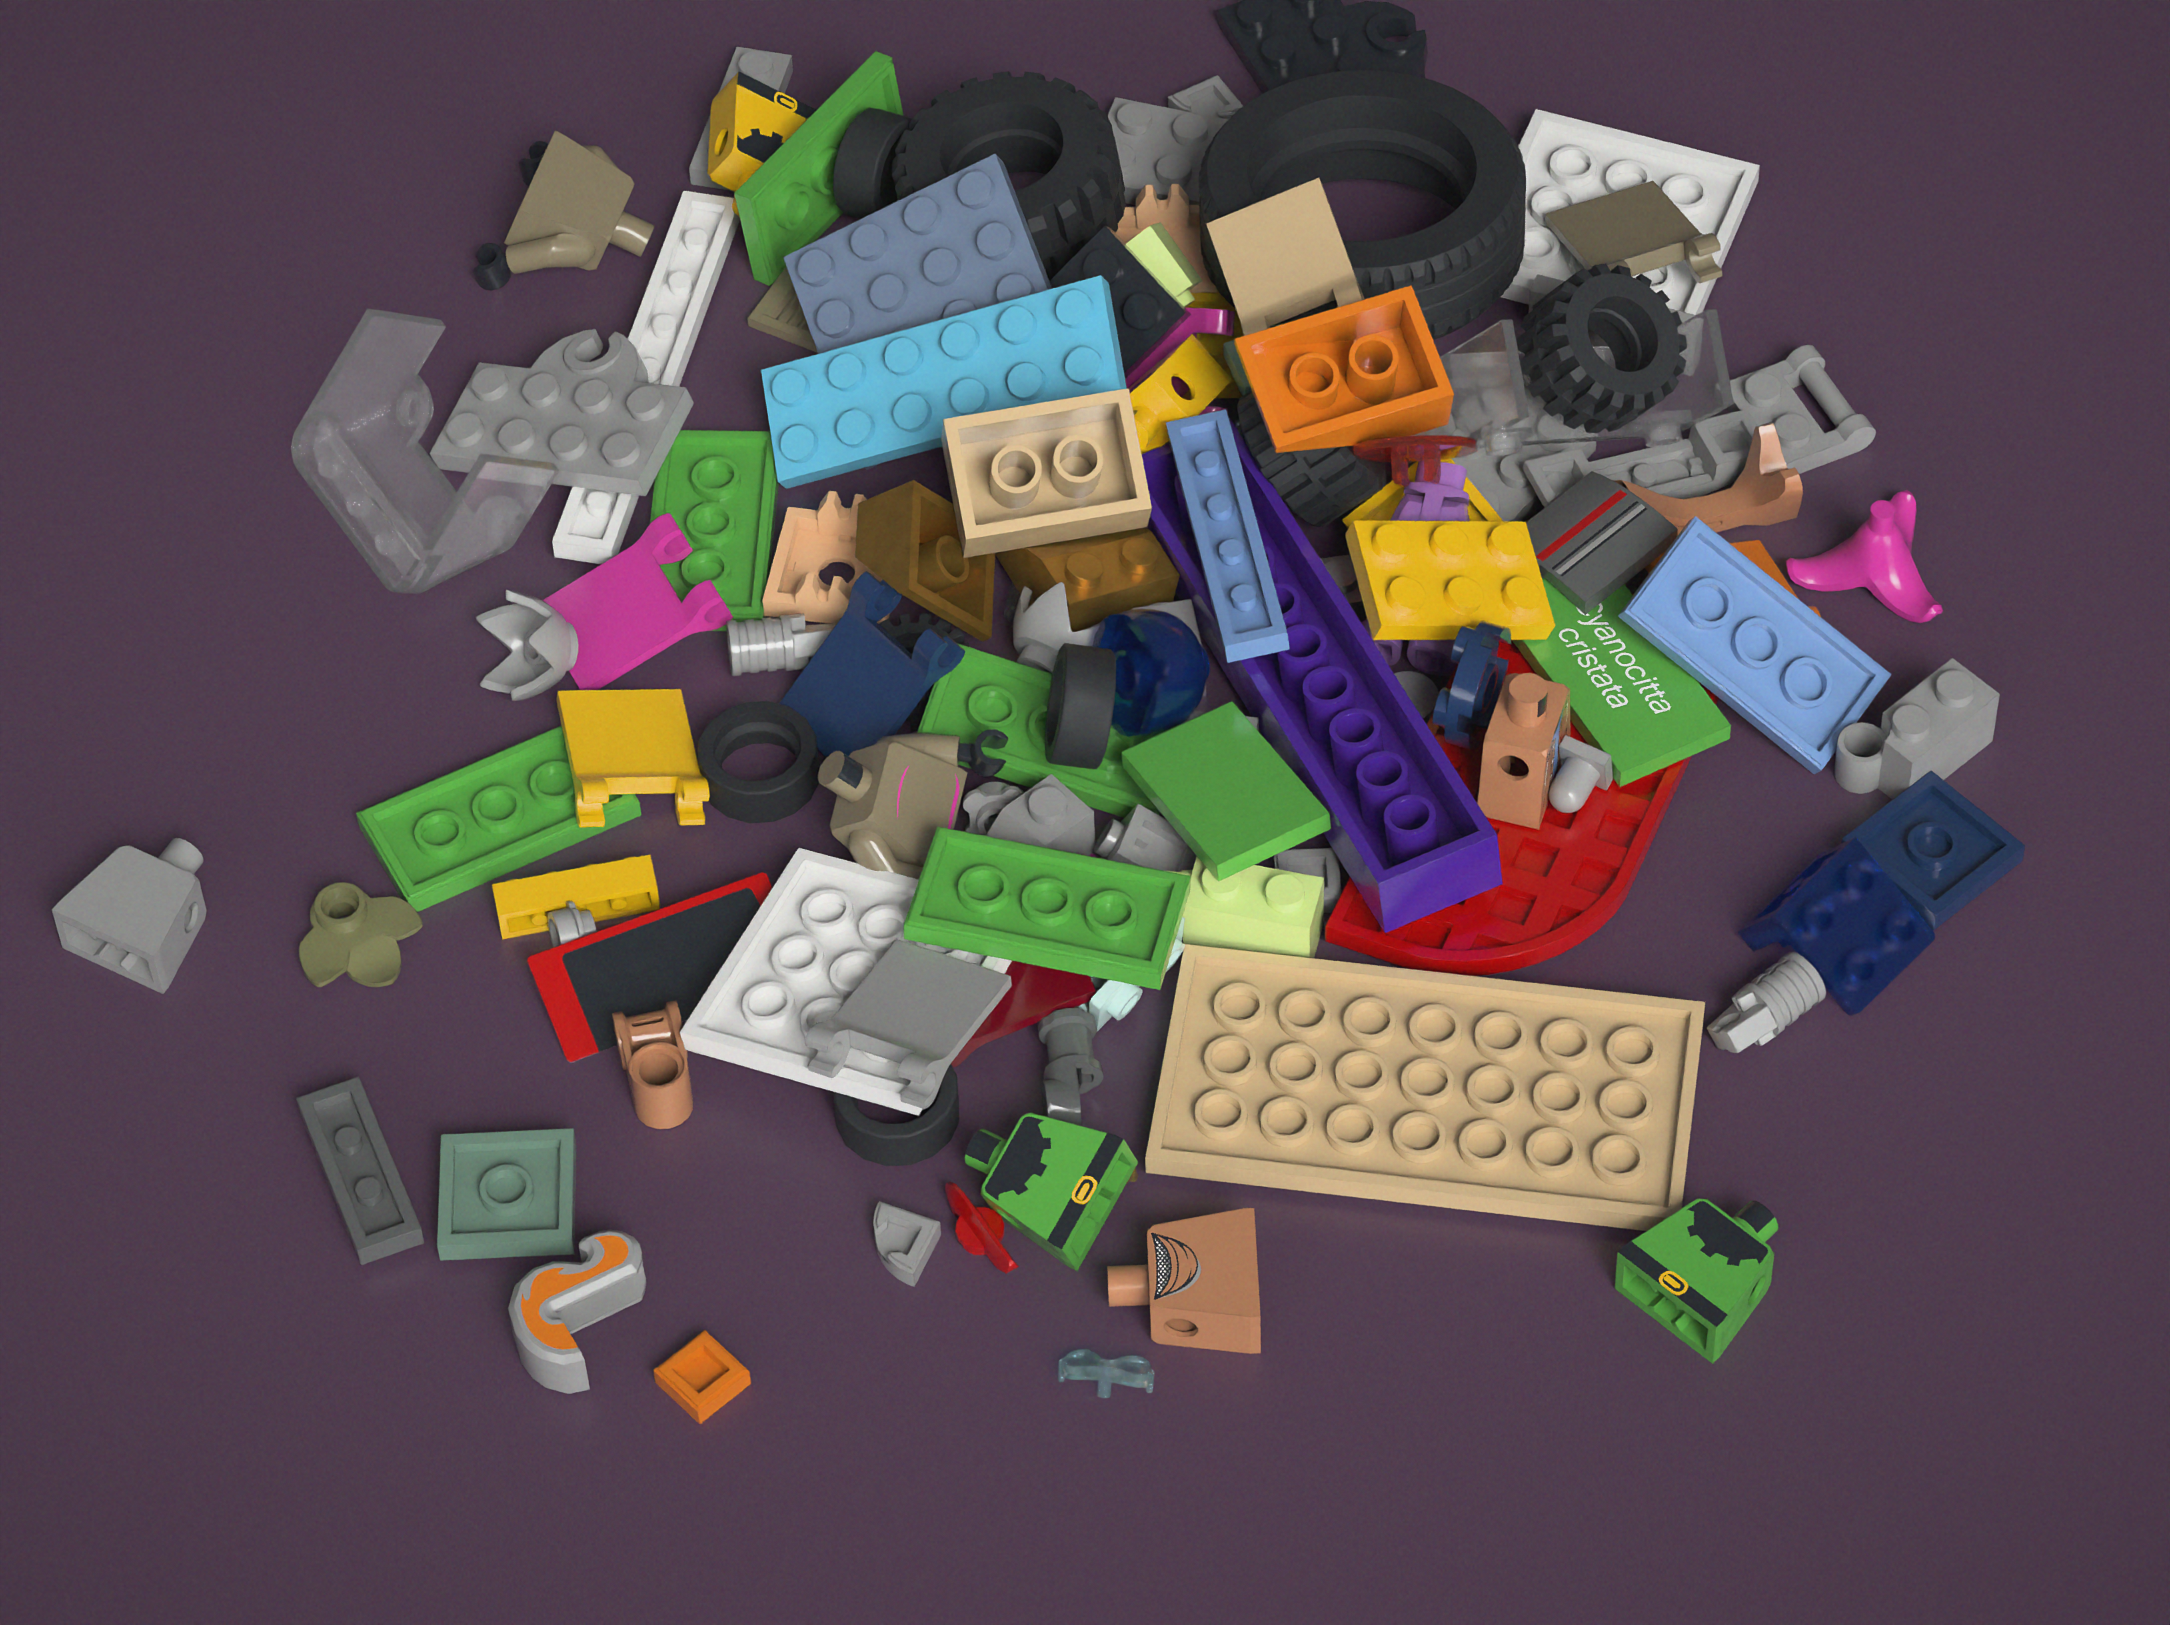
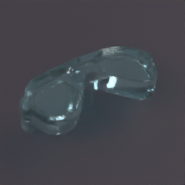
(1125, 1370)

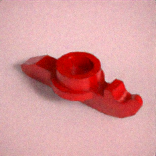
(979, 1229)

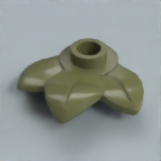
(359, 944)

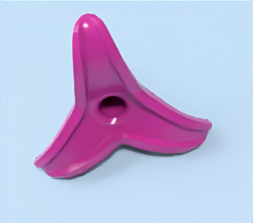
(1875, 559)

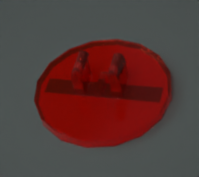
(1415, 448)

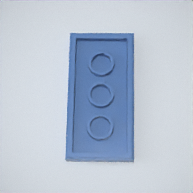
(1754, 645)

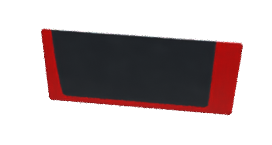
(642, 964)

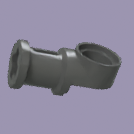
(1071, 1062)

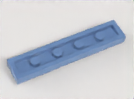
(1227, 536)

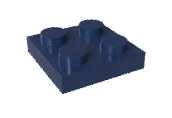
(1938, 848)

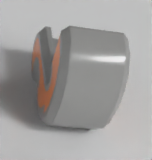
(568, 1297)

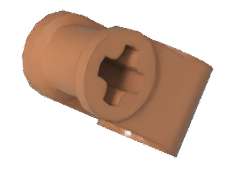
(655, 1065)

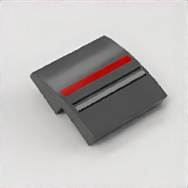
(1597, 539)

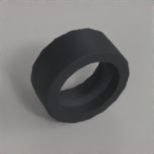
(864, 162)
(1080, 706)
(759, 724)
(901, 1142)

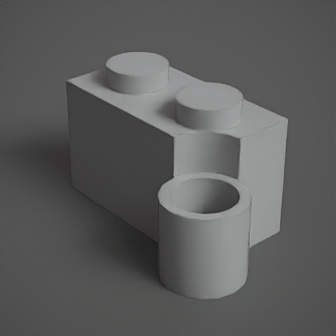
(1926, 730)

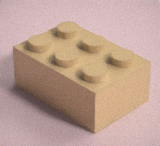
(1046, 473)

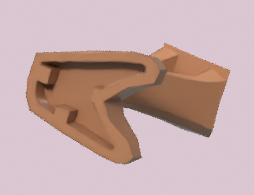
(1760, 495)

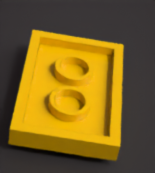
(1446, 575)

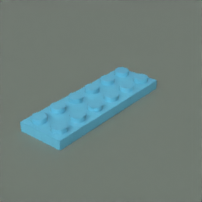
(896, 389)

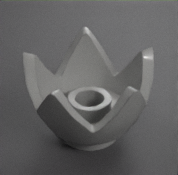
(1045, 627)
(538, 642)

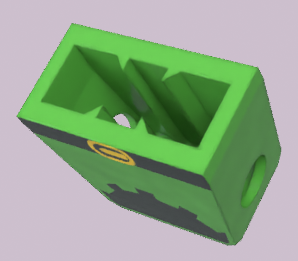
(1053, 1181)
(1700, 1272)

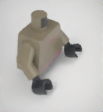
(566, 214)
(900, 793)

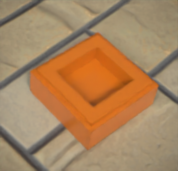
(702, 1377)

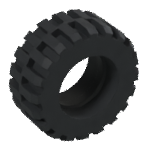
(1031, 129)

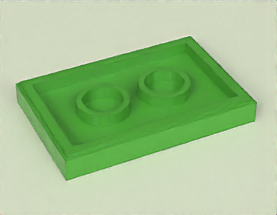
(1225, 791)

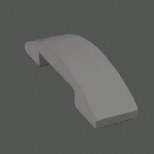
(1682, 470)

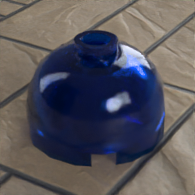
(1157, 670)

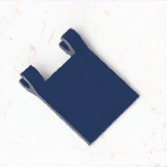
(863, 678)

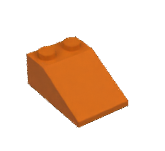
(1348, 375)

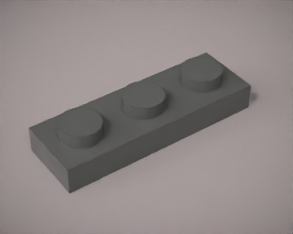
(360, 1171)

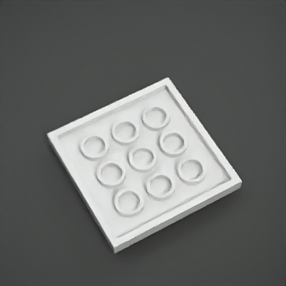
(1582, 161)
(800, 965)

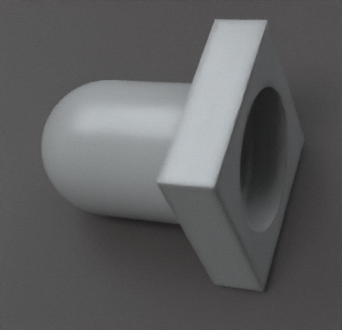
(1579, 773)

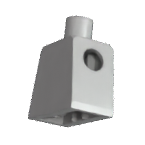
(136, 913)

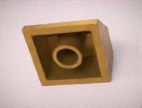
(916, 548)

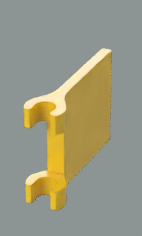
(630, 747)

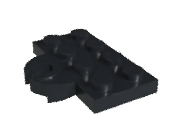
(1316, 37)

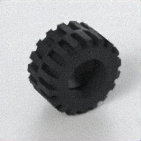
(1634, 327)
(1310, 482)

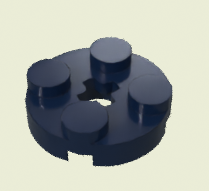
(1474, 685)

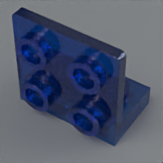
(1845, 923)

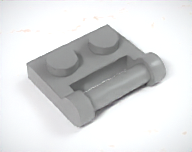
(1802, 441)

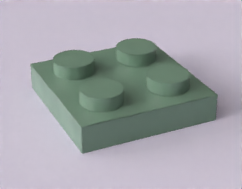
(507, 1194)

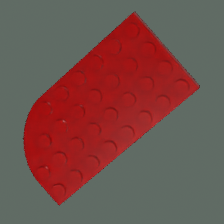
(1555, 878)

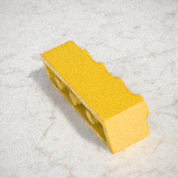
(604, 889)

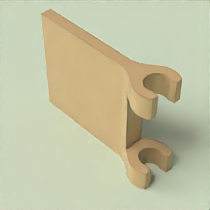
(1284, 257)

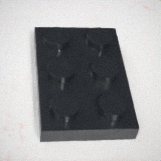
(1141, 303)

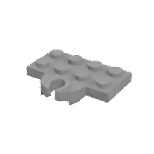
(586, 417)

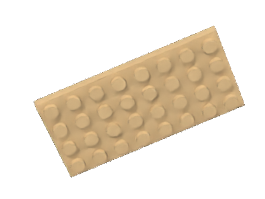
(1427, 1088)

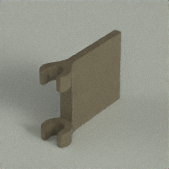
(1636, 231)

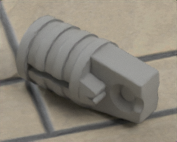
(773, 643)
(1768, 1004)

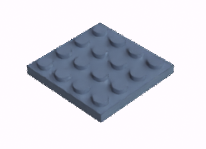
(919, 260)

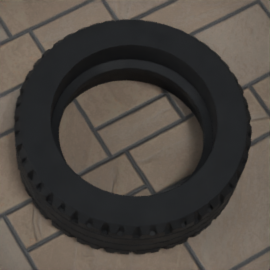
(1391, 131)

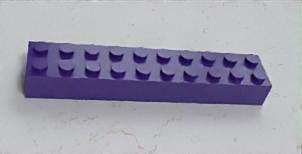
(1340, 717)

